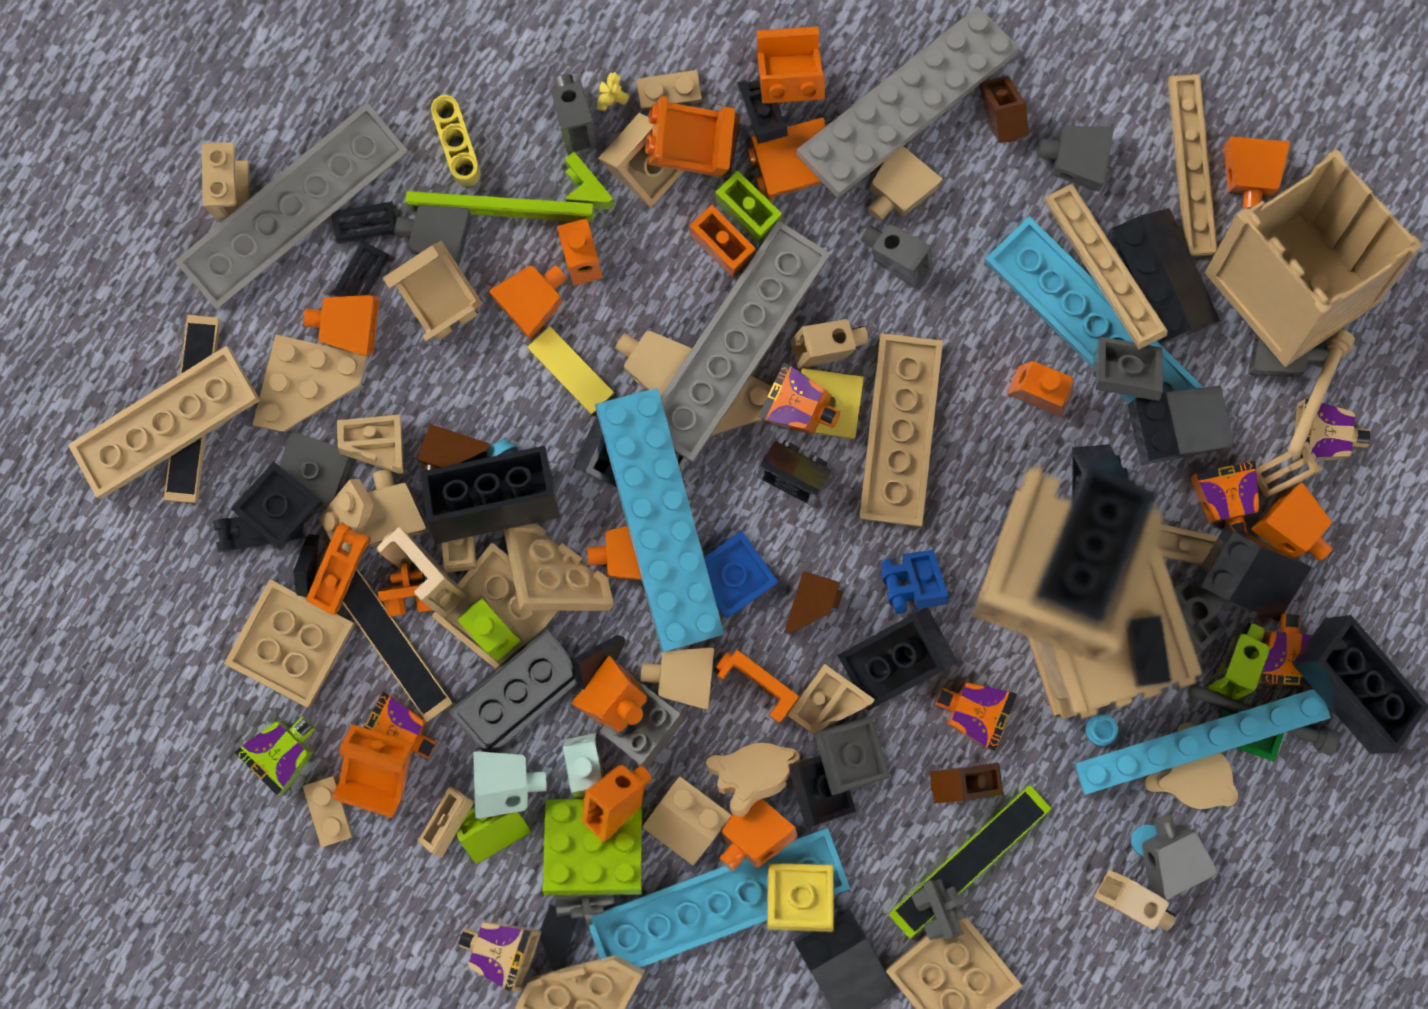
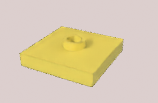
(845, 397)
(800, 897)

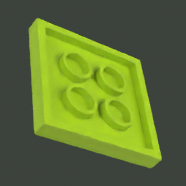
(581, 862)

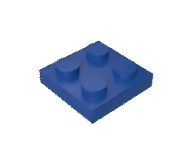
(737, 574)

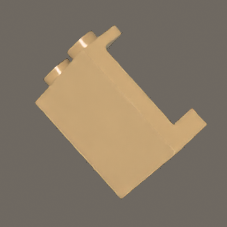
(223, 180)
(435, 290)
(439, 589)

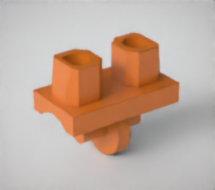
(394, 596)

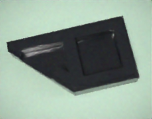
(306, 565)
(591, 660)
(556, 935)

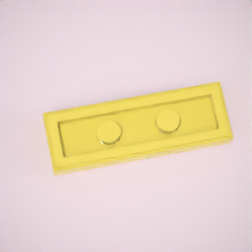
(570, 370)

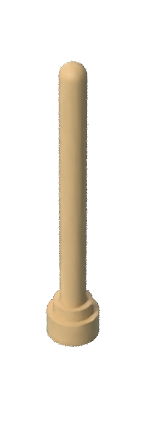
(1337, 346)

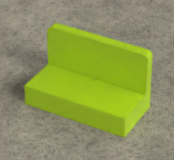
(490, 834)

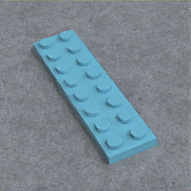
(1068, 298)
(659, 519)
(703, 906)

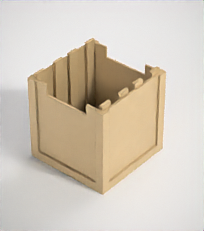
(1311, 259)
(1020, 560)
(1083, 685)

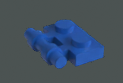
(924, 579)

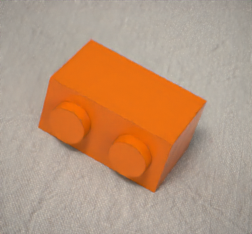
(722, 241)

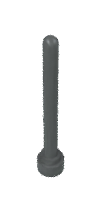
(1324, 740)

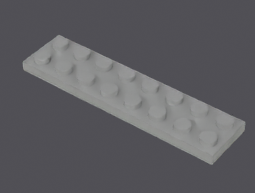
(907, 102)
(291, 206)
(739, 337)

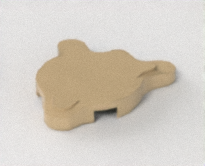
(752, 773)
(1198, 782)

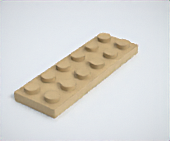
(163, 422)
(900, 430)

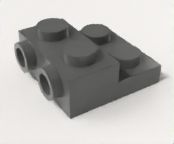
(1128, 371)

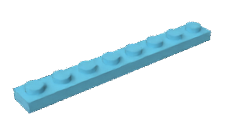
(1201, 741)

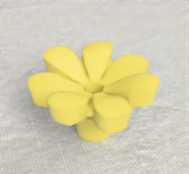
(611, 92)

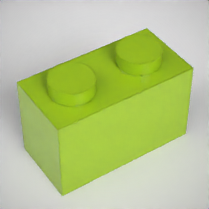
(747, 207)

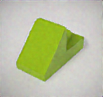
(590, 189)

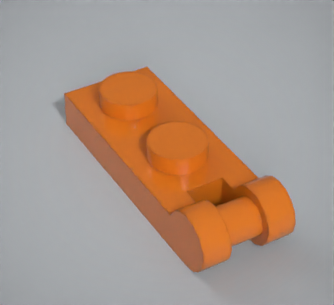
(337, 569)

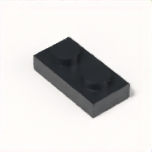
(1148, 651)

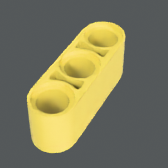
(450, 128)

